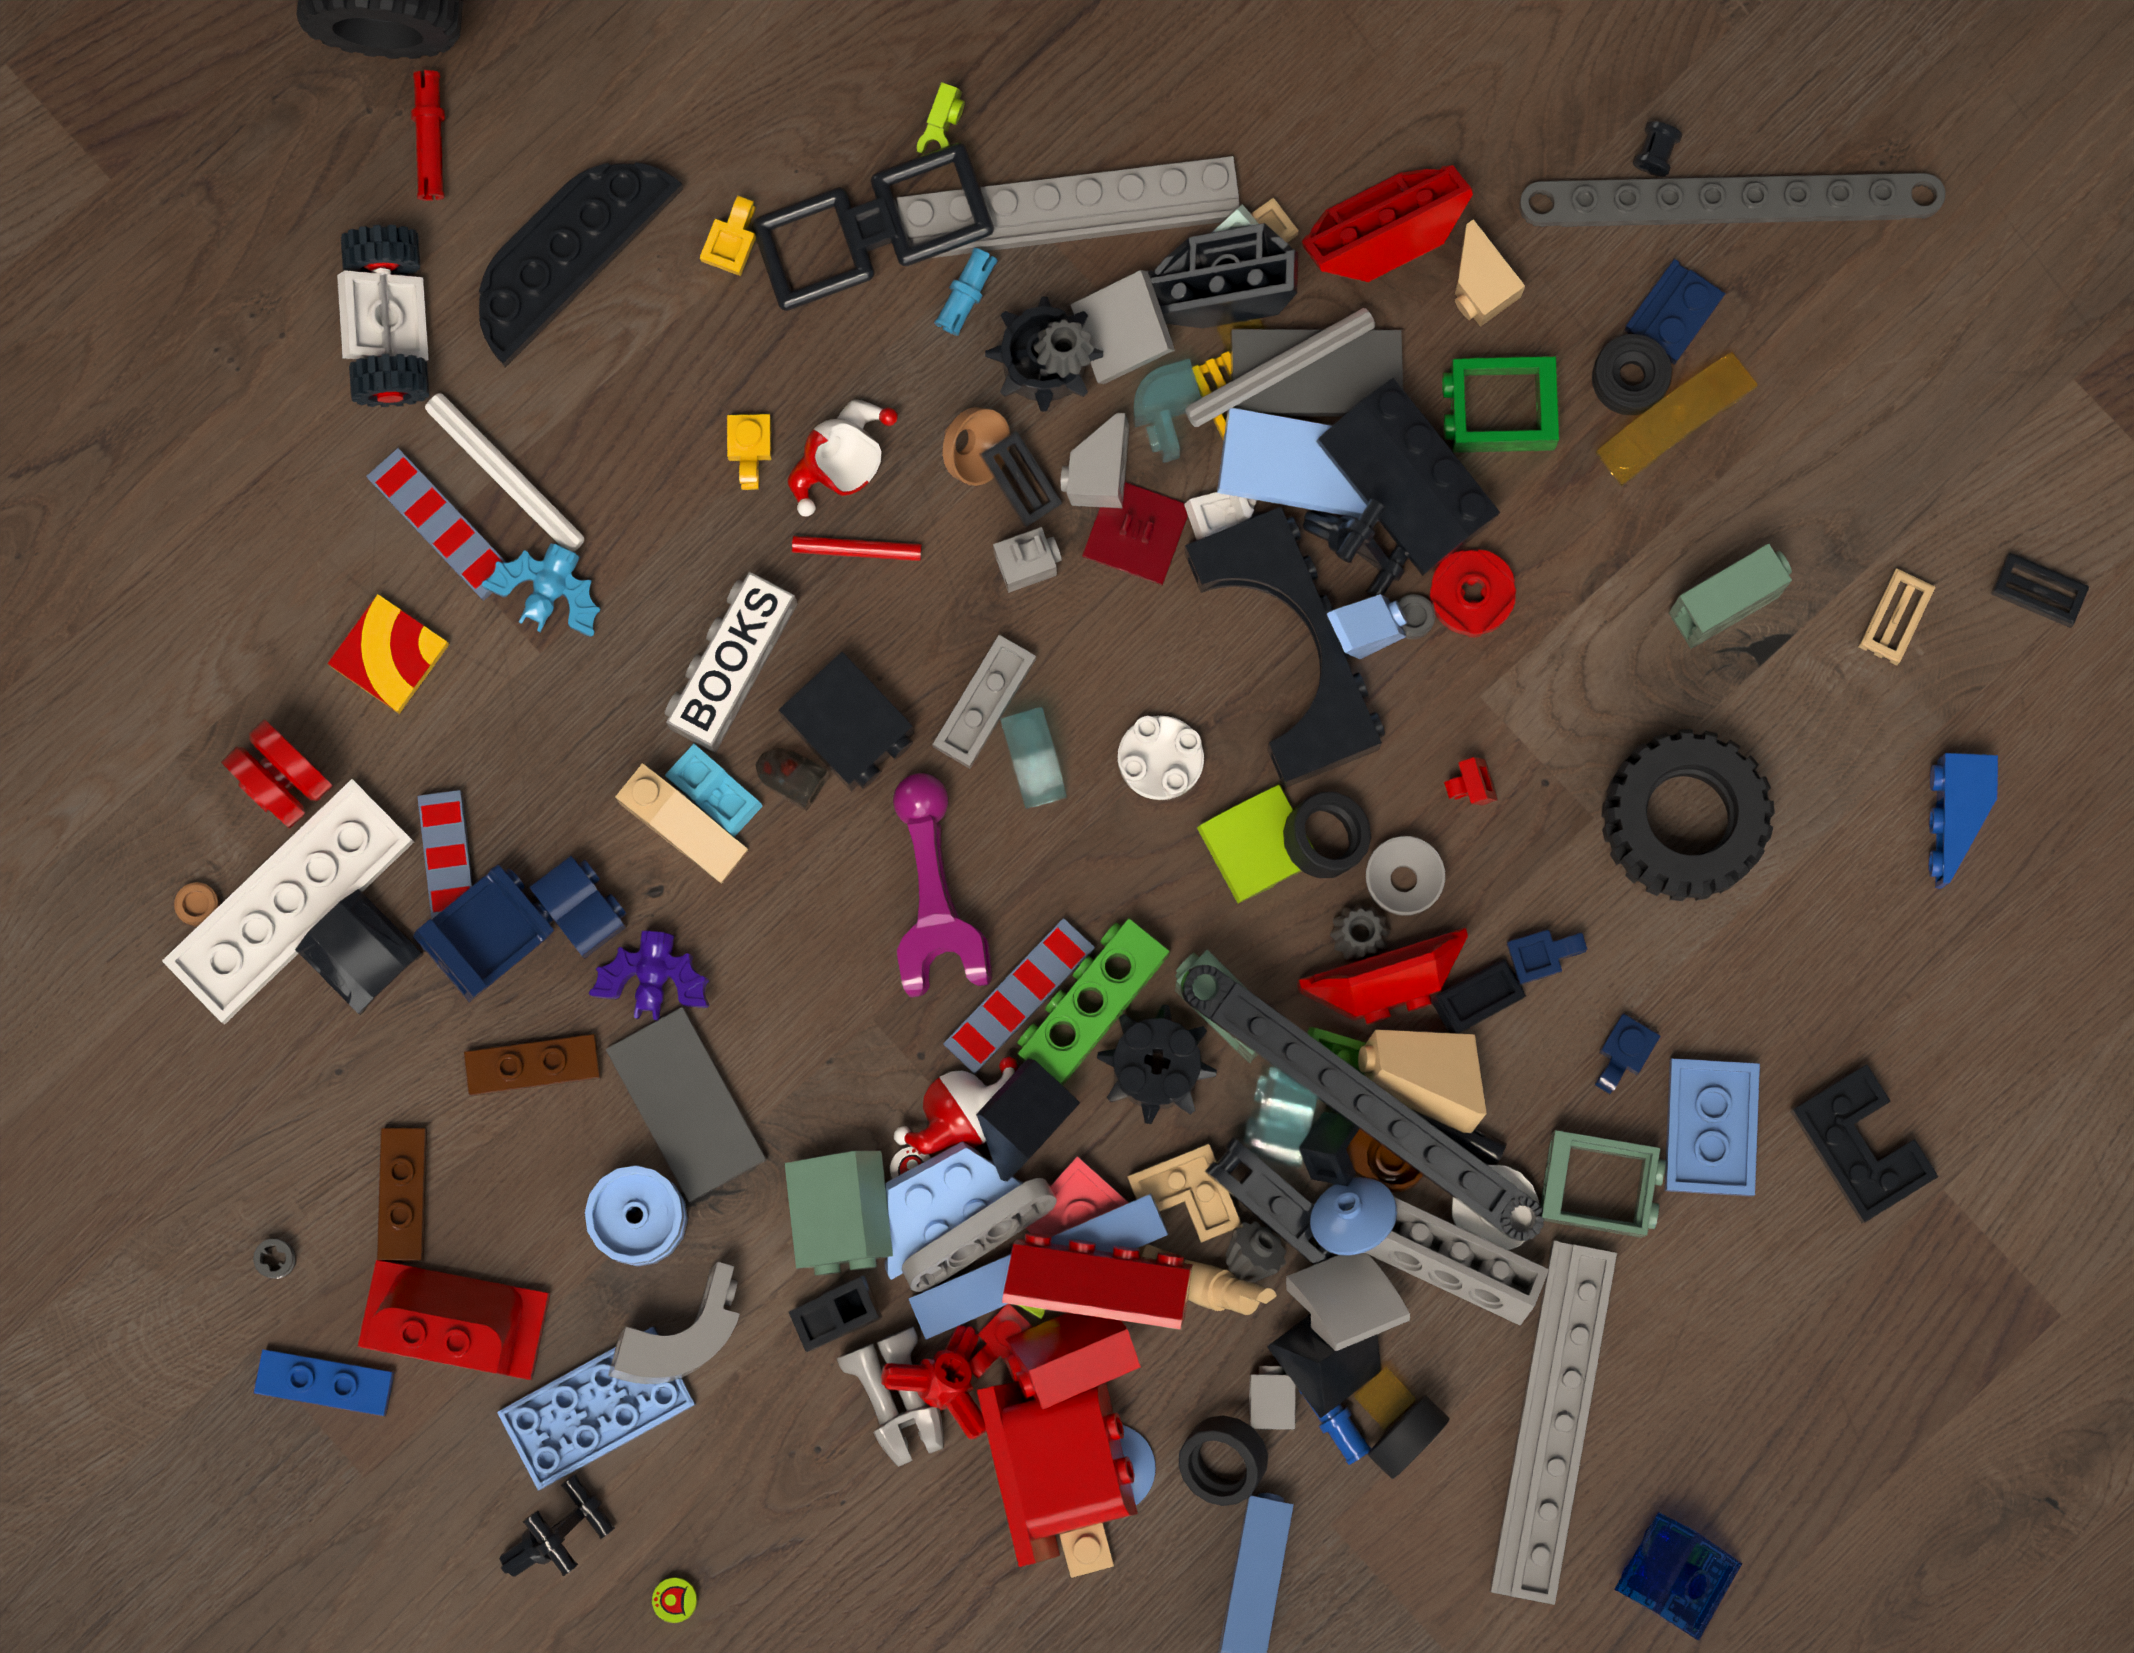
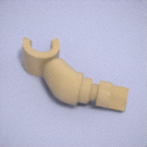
(1218, 1287)

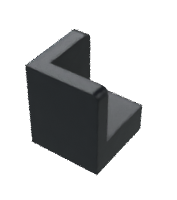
(1326, 1152)

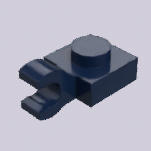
(1539, 957)
(1627, 1049)

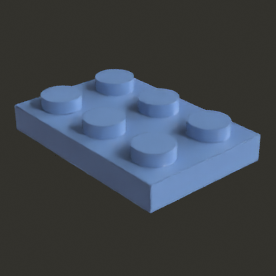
(1712, 1127)

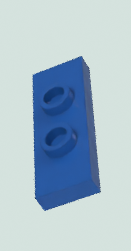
(324, 1382)

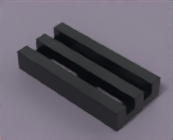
(1001, 448)
(2036, 606)

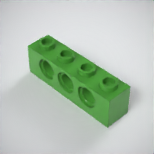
(1144, 957)

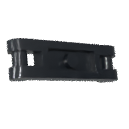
(1269, 1199)

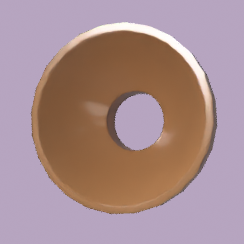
(984, 429)

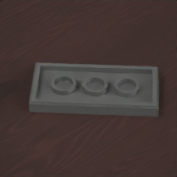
(1324, 387)
(686, 1105)

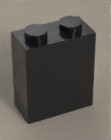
(848, 722)

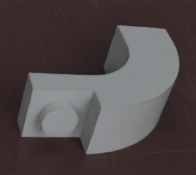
(661, 1359)

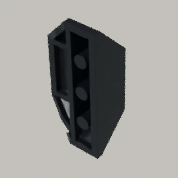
(1226, 278)

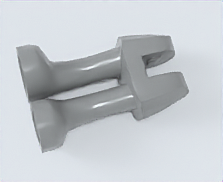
(866, 1366)

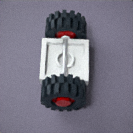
(383, 316)

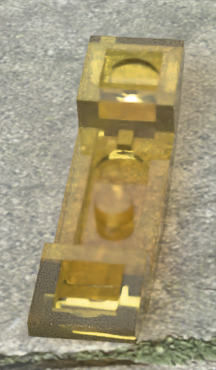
(1675, 417)

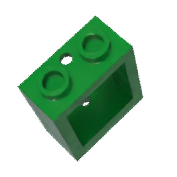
(1547, 432)

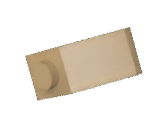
(1484, 278)

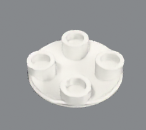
(1160, 757)

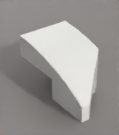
(1217, 512)

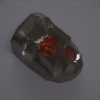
(791, 776)

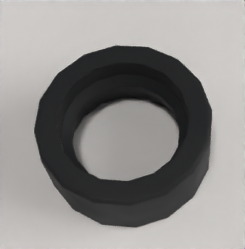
(1344, 810)
(1408, 1437)
(1206, 1483)

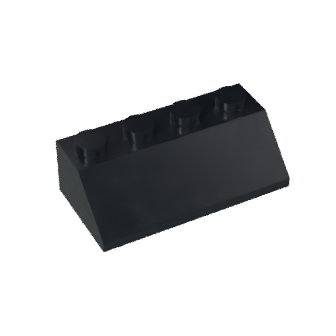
(1404, 464)

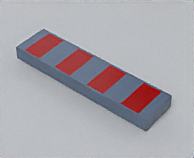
(436, 520)
(445, 848)
(1019, 996)

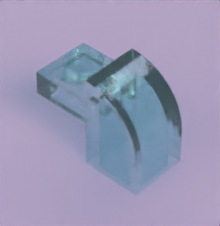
(1162, 396)

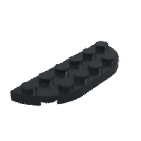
(566, 249)

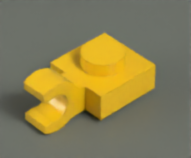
(730, 242)
(749, 442)

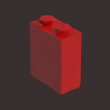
(1069, 1356)

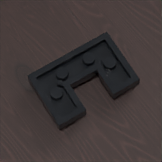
(1830, 1128)

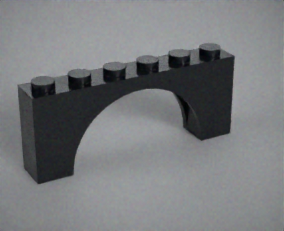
(1266, 558)

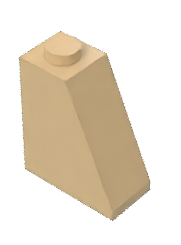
(1428, 1074)

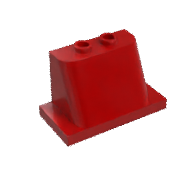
(454, 1320)
(1056, 1465)

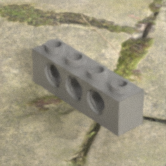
(1462, 1263)

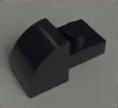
(835, 1314)

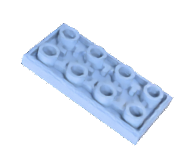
(1282, 464)
(587, 1417)

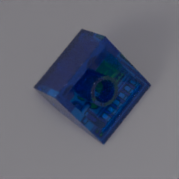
(1678, 1575)

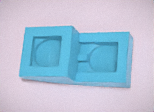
(713, 790)

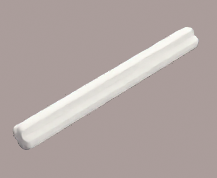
(504, 472)

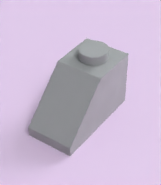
(1099, 466)

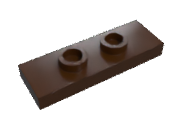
(532, 1065)
(402, 1194)

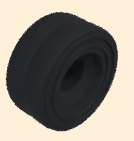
(1638, 351)

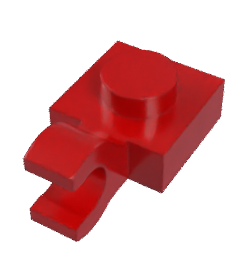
(994, 1335)

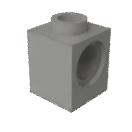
(1271, 1399)

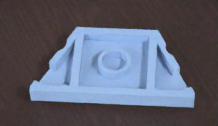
(938, 1198)

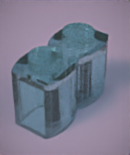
(1282, 1119)

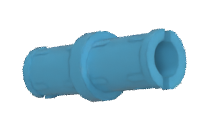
(965, 291)

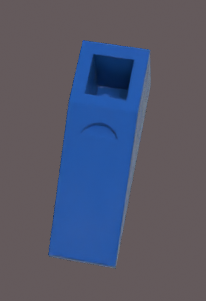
(1965, 797)

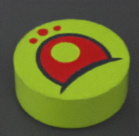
(674, 1600)

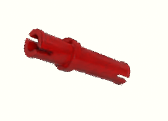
(428, 121)

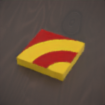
(388, 654)

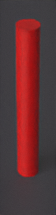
(856, 548)

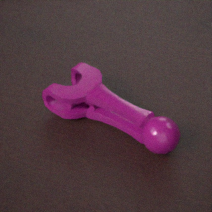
(921, 803)

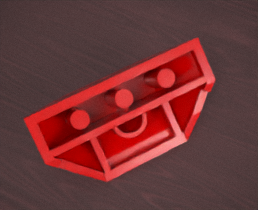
(1388, 223)
(1387, 980)

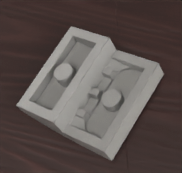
(1348, 1299)

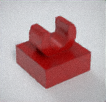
(1473, 783)

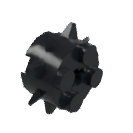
(1019, 357)
(1135, 1078)

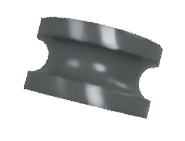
(281, 1247)

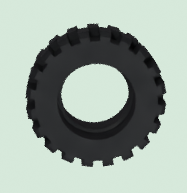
(383, 26)
(1719, 767)

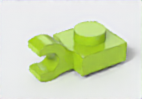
(945, 111)

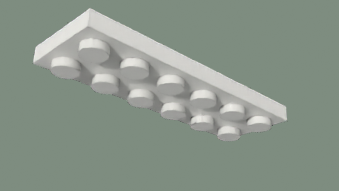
(273, 910)

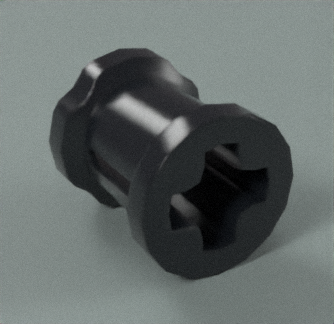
(1657, 148)

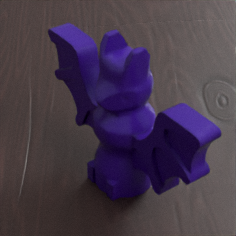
(653, 968)

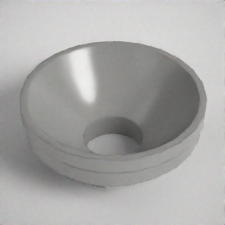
(1412, 854)

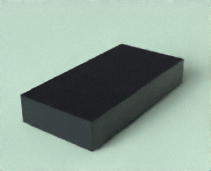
(1478, 997)

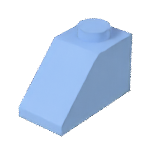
(1368, 625)

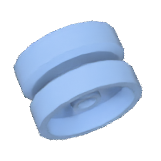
(662, 1220)

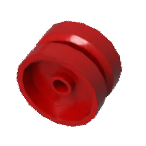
(276, 774)

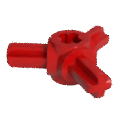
(943, 1381)

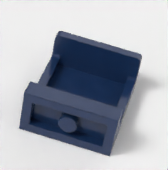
(485, 932)

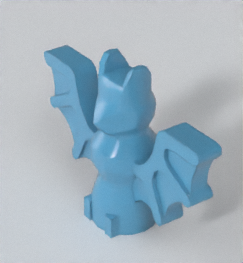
(550, 581)

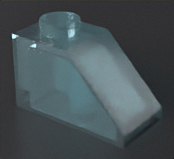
(1033, 757)

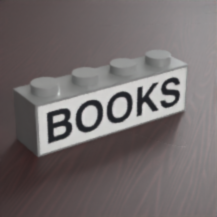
(731, 661)

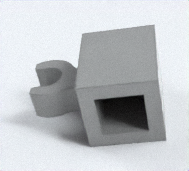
(1027, 559)

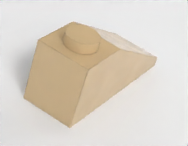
(681, 823)

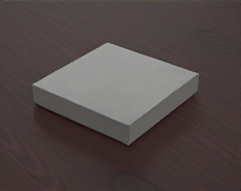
(1125, 325)

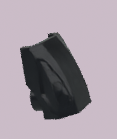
(357, 950)

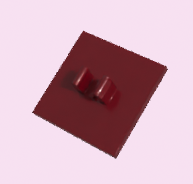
(1139, 535)

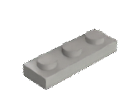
(984, 701)

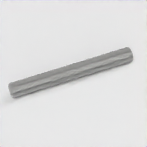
(1280, 367)

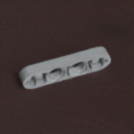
(979, 1235)

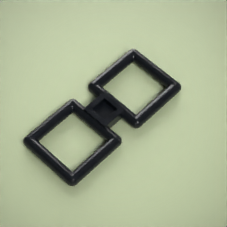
(872, 226)

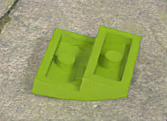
(1250, 844)

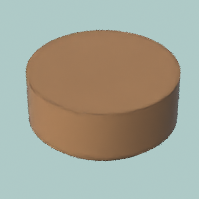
(195, 903)

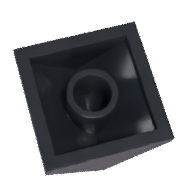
(1023, 1116)
(1321, 1372)

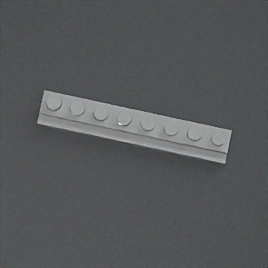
(1081, 205)
(1553, 1423)

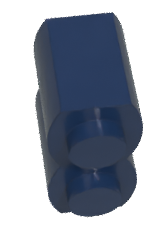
(578, 906)

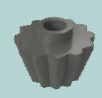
(1063, 362)
(1362, 917)
(1254, 1252)

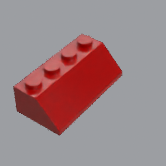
(1098, 1282)

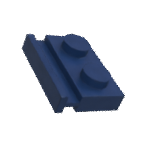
(1675, 310)

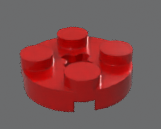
(1471, 568)

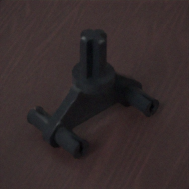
(1353, 537)
(543, 1544)

